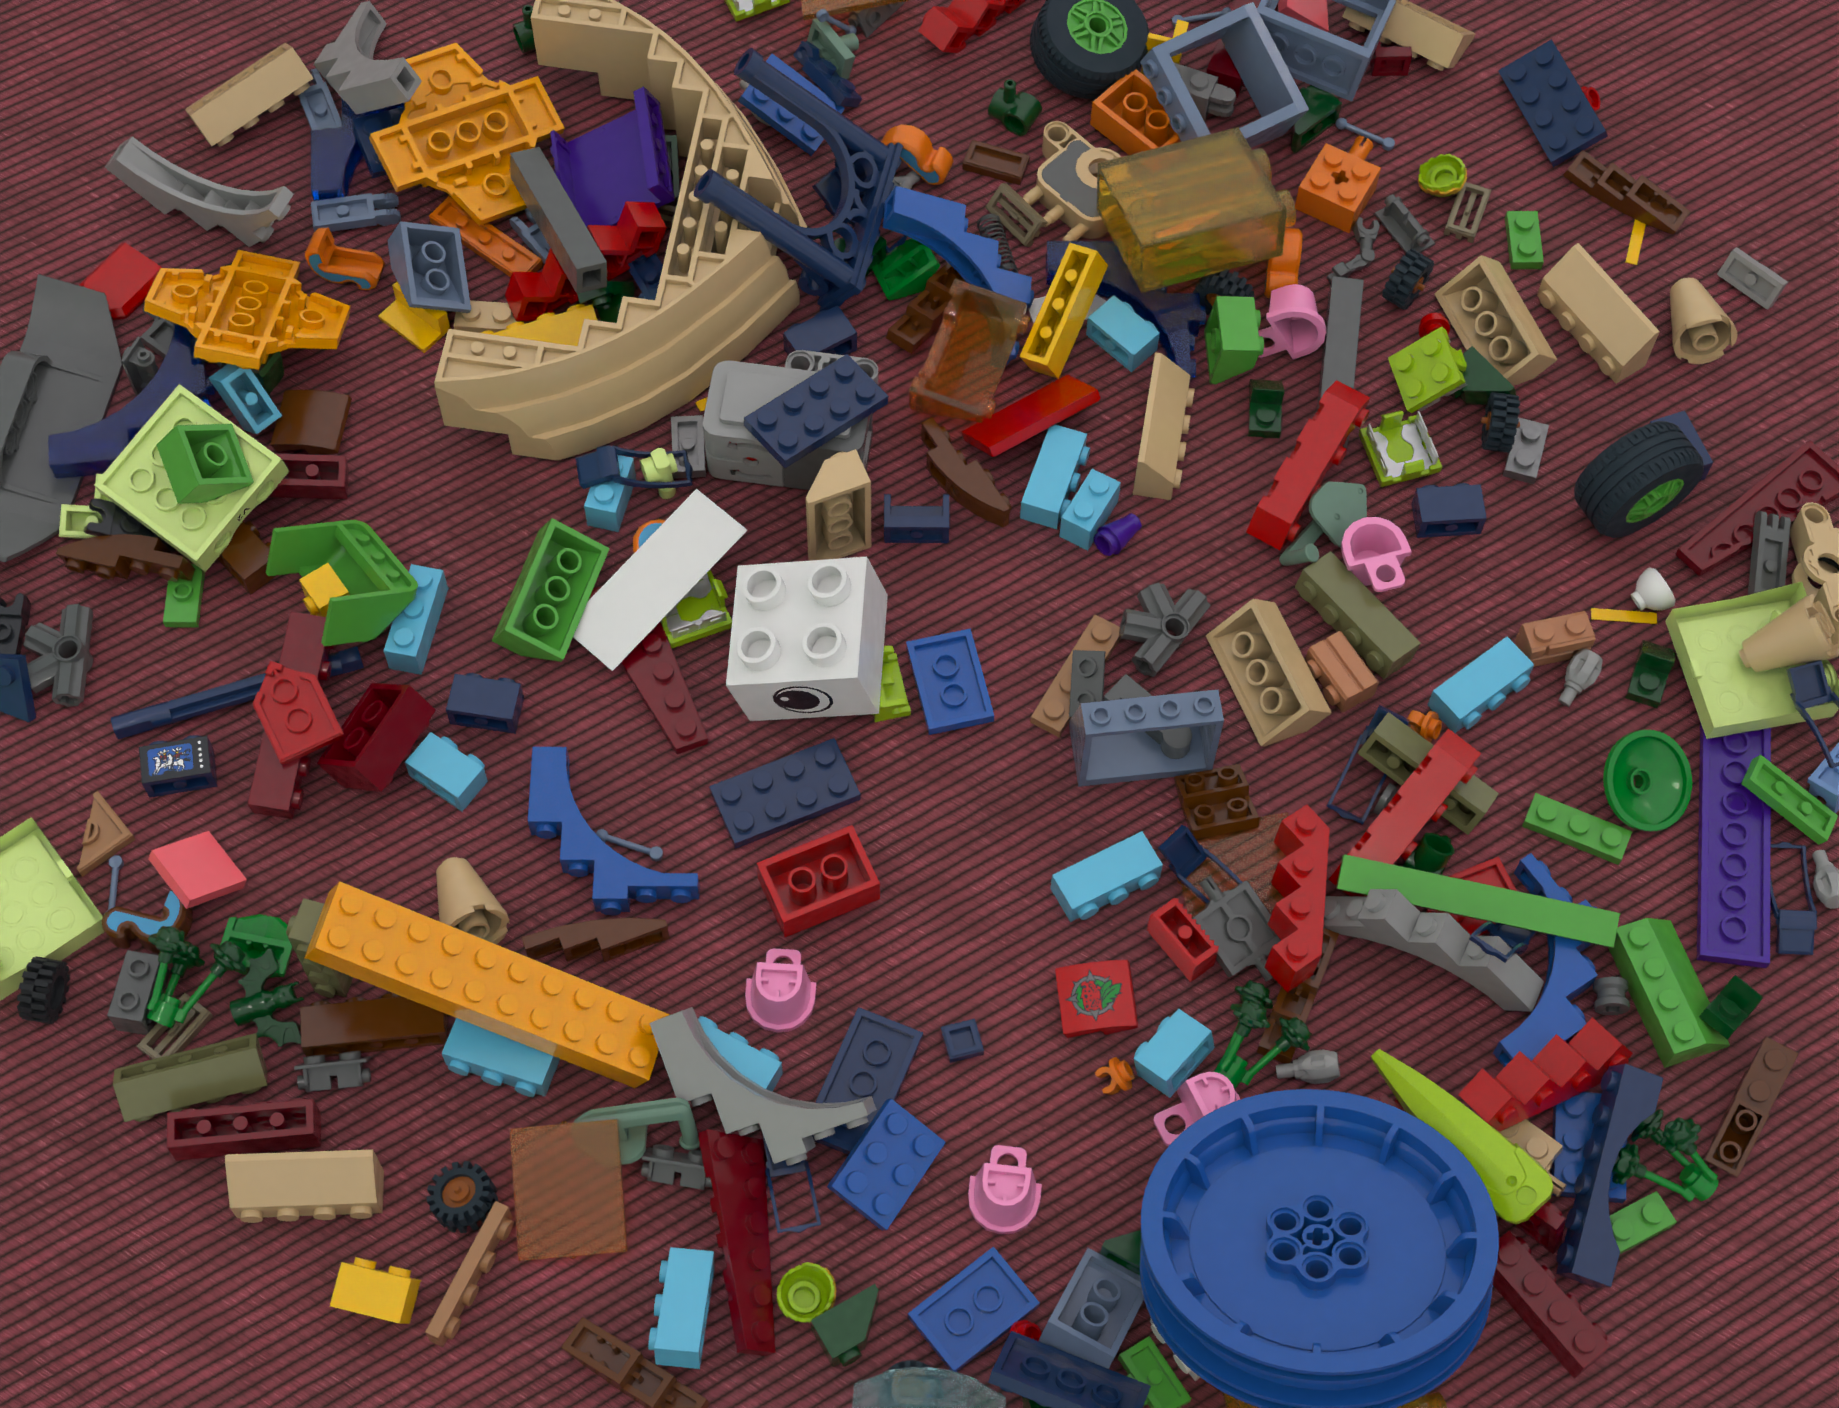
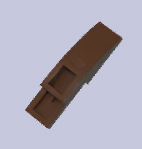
(962, 481)
(120, 553)
(1750, 1107)

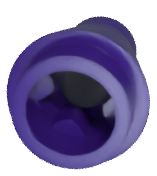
(1115, 535)

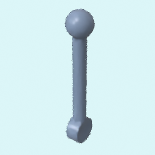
(822, 15)
(1200, 17)
(1387, 143)
(655, 853)
(116, 864)

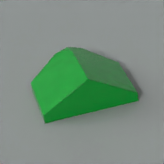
(906, 269)
(256, 935)

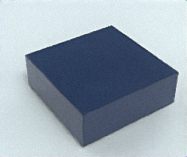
(962, 1040)

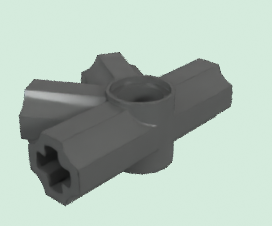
(1158, 616)
(55, 651)

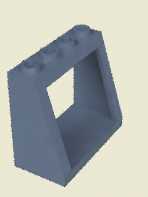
(1322, 56)
(1256, 62)
(1113, 744)

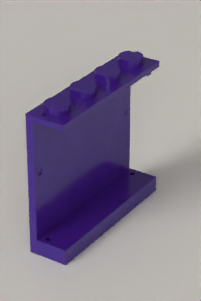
(616, 163)

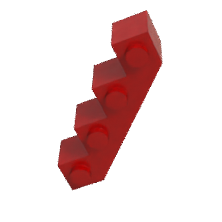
(953, 25)
(636, 234)
(1302, 473)
(1416, 803)
(1302, 883)
(1550, 1078)

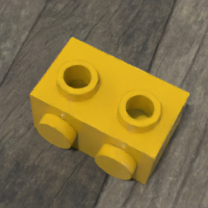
(319, 588)
(375, 1292)

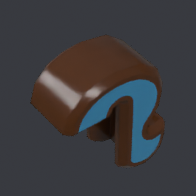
(125, 924)

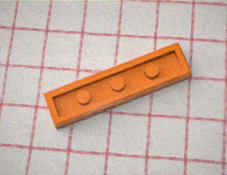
(486, 240)

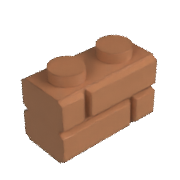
(1555, 638)
(1341, 672)

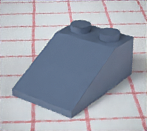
(430, 266)
(1095, 1310)

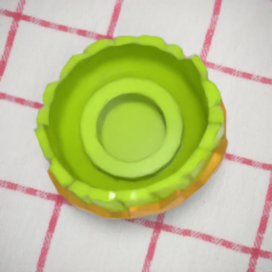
(1442, 175)
(806, 1292)

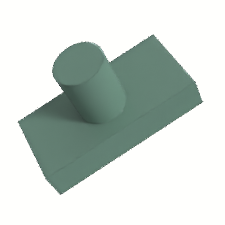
(833, 47)

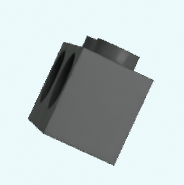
(134, 991)

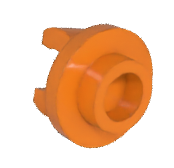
(1426, 726)
(1120, 1073)

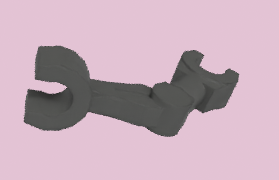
(1366, 256)

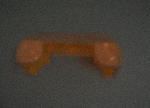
(968, 354)

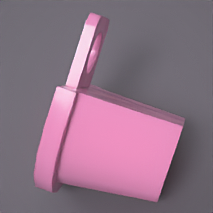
(1293, 322)
(1375, 551)
(780, 994)
(1199, 1097)
(1004, 1195)

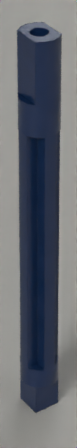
(213, 699)

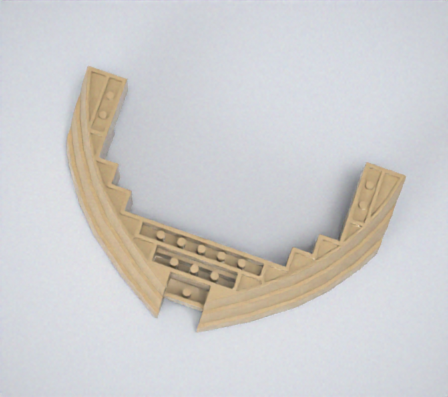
(717, 280)

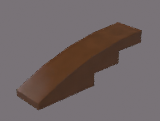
(1622, 192)
(925, 311)
(610, 936)
(1296, 1001)
(628, 1369)

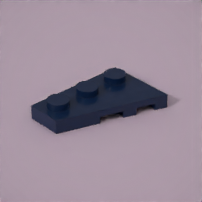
(15, 687)

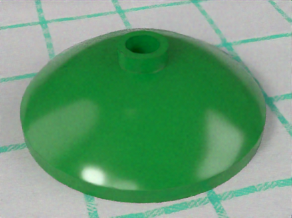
(1660, 778)

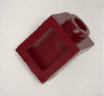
(1391, 61)

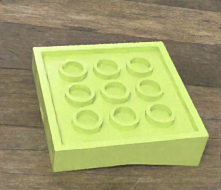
(143, 490)
(1725, 691)
(40, 905)

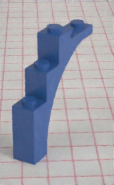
(943, 228)
(583, 852)
(1566, 977)

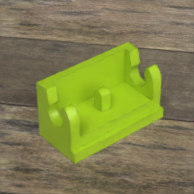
(893, 695)

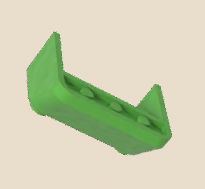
(364, 564)

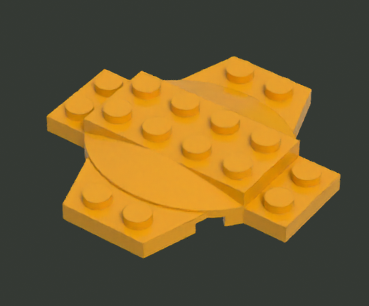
(462, 133)
(247, 310)

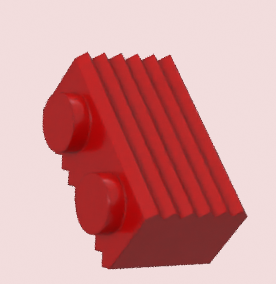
(1182, 939)

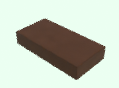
(996, 162)

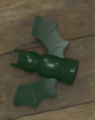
(260, 1004)

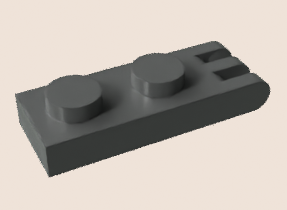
(1769, 552)

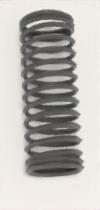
(993, 226)

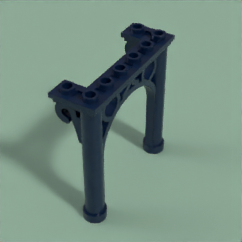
(863, 166)

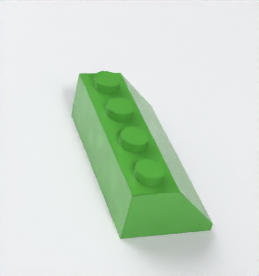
(551, 593)
(1665, 990)

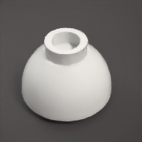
(1652, 591)

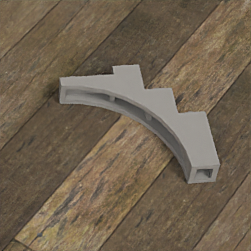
(353, 72)
(209, 204)
(1438, 938)
(786, 1123)

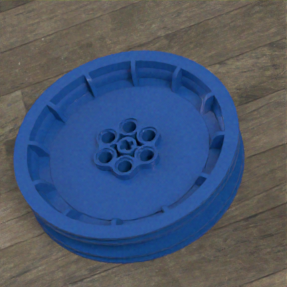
(1317, 1251)

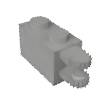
(1207, 93)

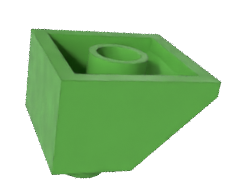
(1232, 337)
(204, 462)

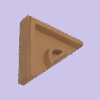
(103, 836)

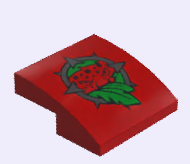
(1096, 998)

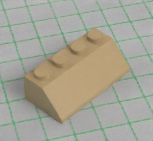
(1421, 30)
(250, 94)
(1598, 314)
(1495, 321)
(1162, 430)
(839, 508)
(1268, 673)
(304, 1185)

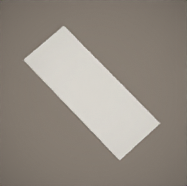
(656, 578)

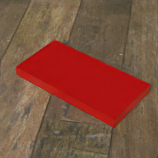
(1031, 415)

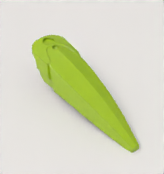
(1510, 1174)

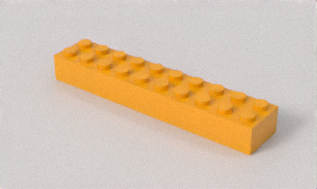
(485, 985)

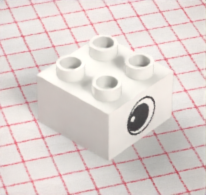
(807, 639)

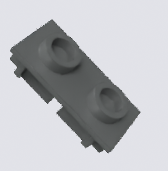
(872, 18)
(1403, 226)
(139, 365)
(1086, 678)
(318, 1072)
(666, 1162)

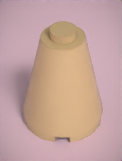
(1698, 323)
(1792, 638)
(468, 902)

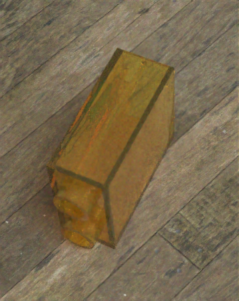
(1193, 208)

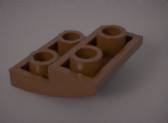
(311, 421)
(1216, 801)

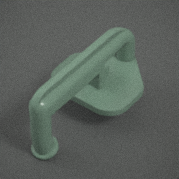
(1333, 511)
(634, 1122)

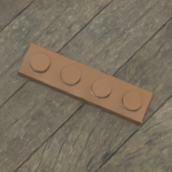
(1054, 708)
(464, 1285)

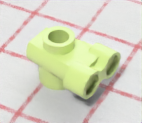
(660, 469)

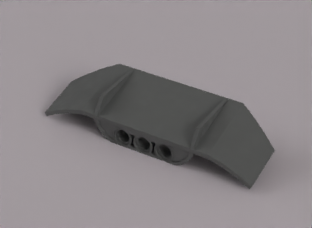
(49, 388)

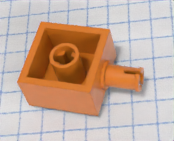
(1339, 185)

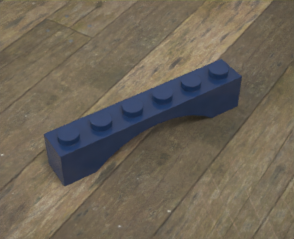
(1589, 1243)

